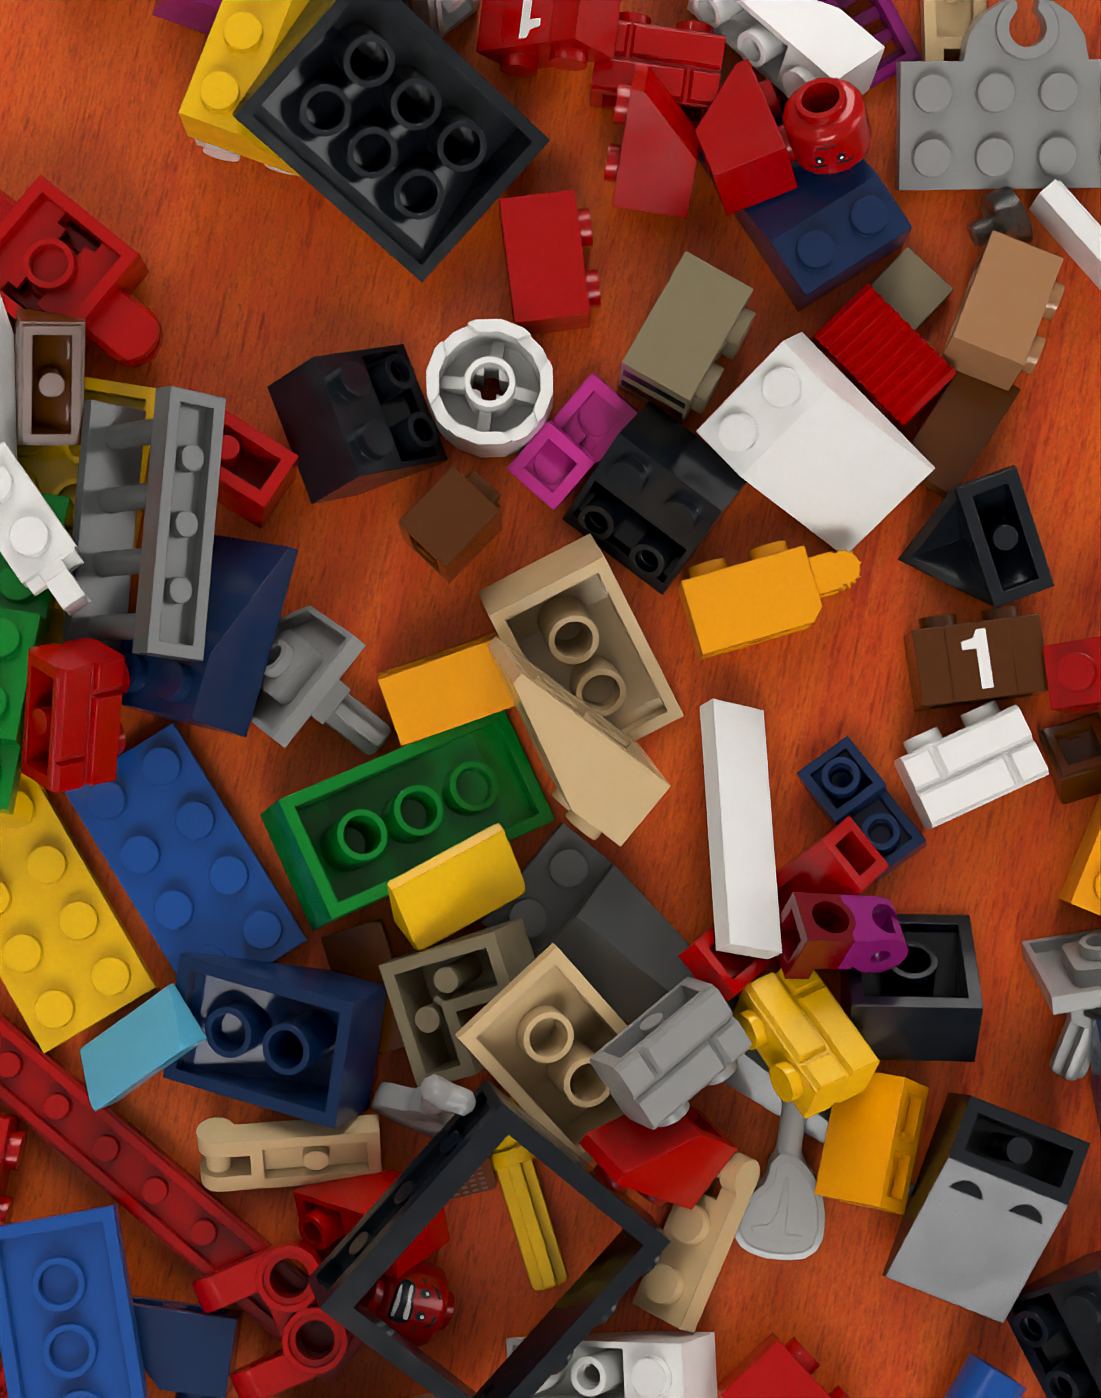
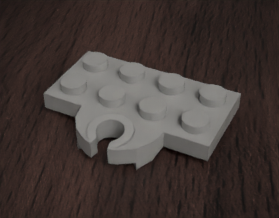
(1002, 109)

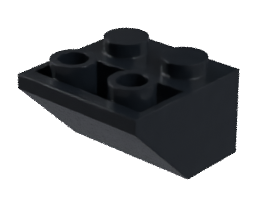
(356, 421)
(655, 497)
(1061, 1328)

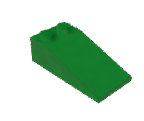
(400, 810)

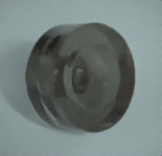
(1001, 213)

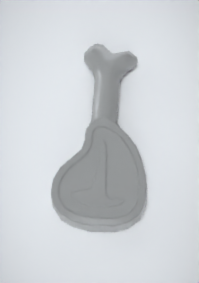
(424, 1107)
(784, 1213)

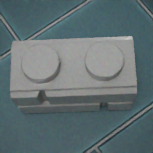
(672, 1054)

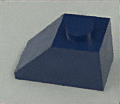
(188, 1348)

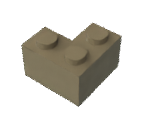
(445, 988)

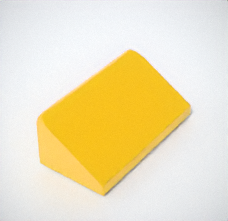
(456, 888)

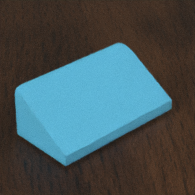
(139, 1047)

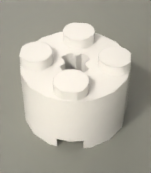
(489, 351)

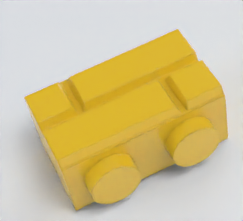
(805, 1041)

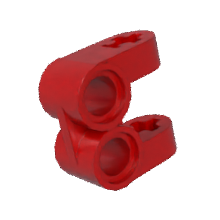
(289, 1311)

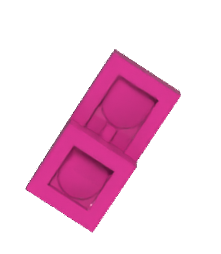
(573, 441)

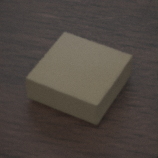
(912, 288)

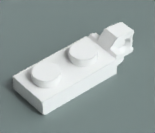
(35, 539)

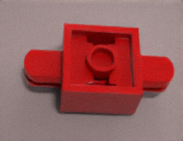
(74, 266)

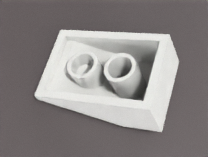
(815, 444)

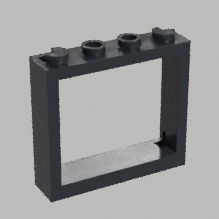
(419, 1197)

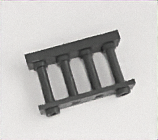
(176, 529)

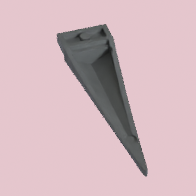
(618, 944)

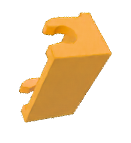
(444, 690)
(873, 1144)

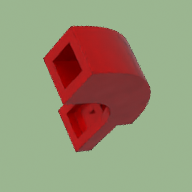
(835, 863)

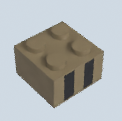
(684, 338)

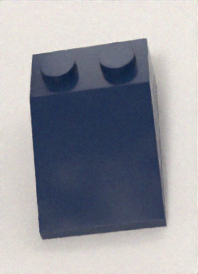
(824, 228)
(242, 619)
(281, 1036)

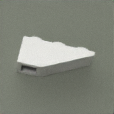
(794, 40)
(635, 1366)

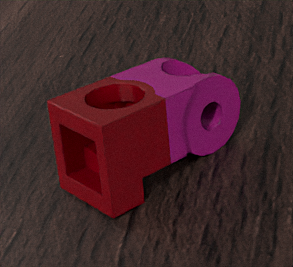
(839, 934)

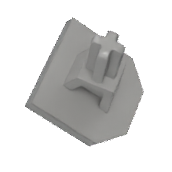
(304, 682)
(1070, 981)

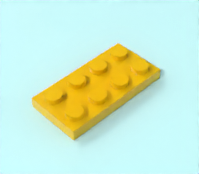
(59, 934)

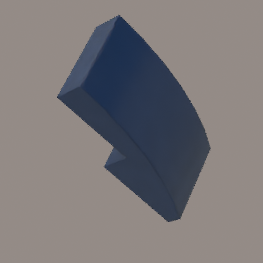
(847, 786)

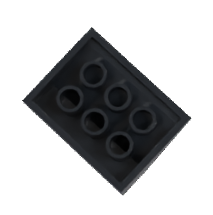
(389, 125)

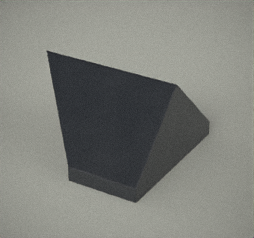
(983, 541)

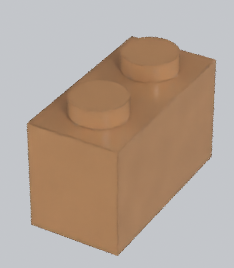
(1002, 311)

